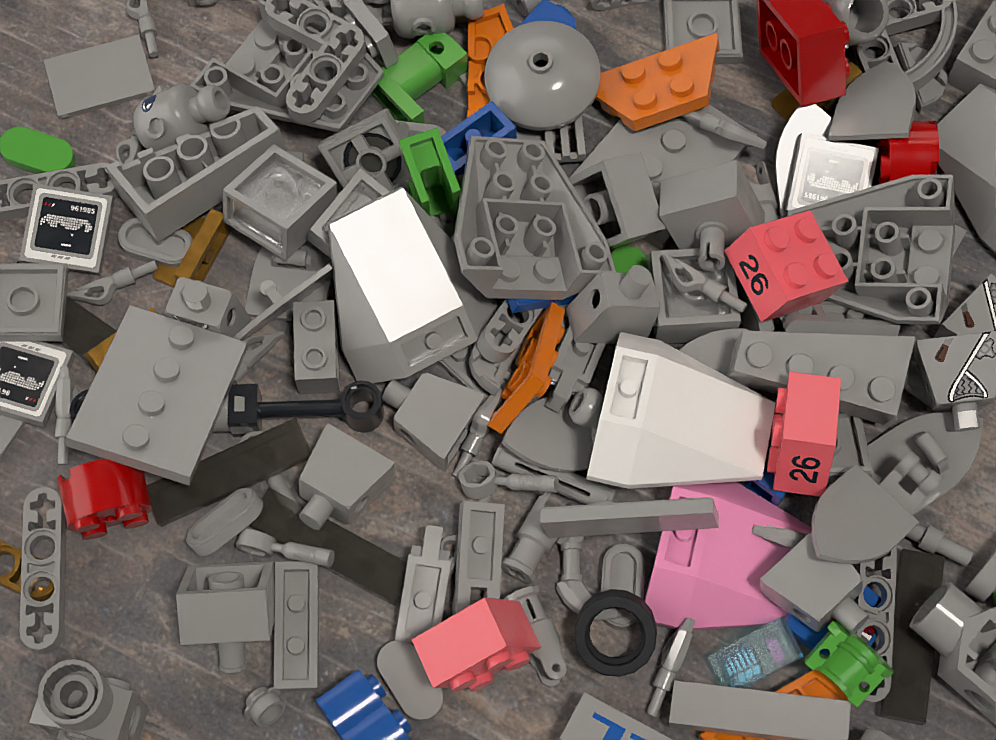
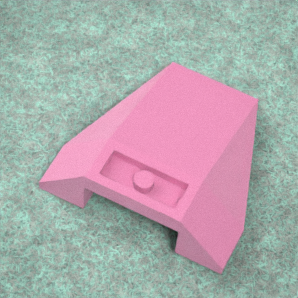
(718, 570)

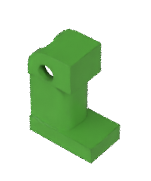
(417, 73)
(431, 173)

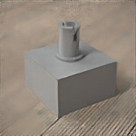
(621, 198)
(709, 210)
(227, 608)

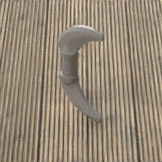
(571, 587)

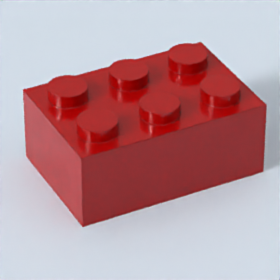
(804, 47)

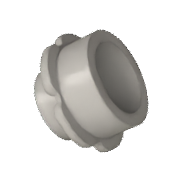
(264, 706)

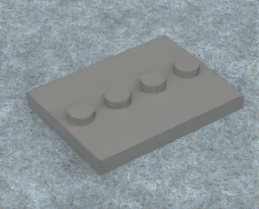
(668, 151)
(157, 395)

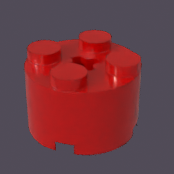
(909, 155)
(104, 496)

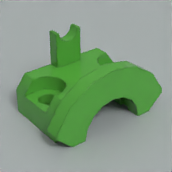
(848, 663)

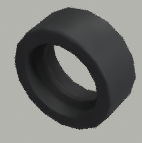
(615, 665)

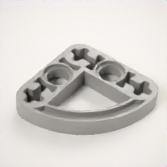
(938, 55)

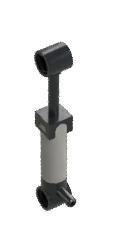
(245, 408)

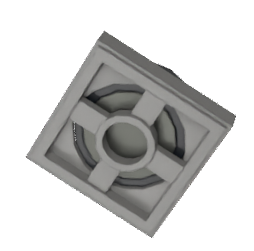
(372, 148)

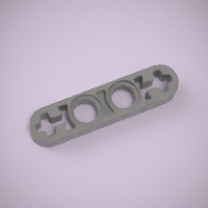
(12, 187)
(36, 570)
(882, 615)

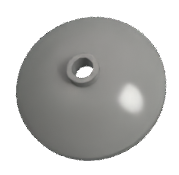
(548, 94)

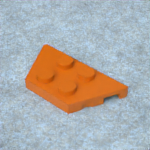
(661, 84)

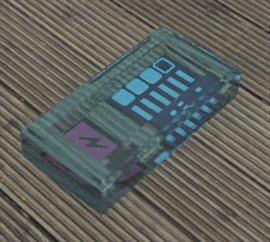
(756, 655)

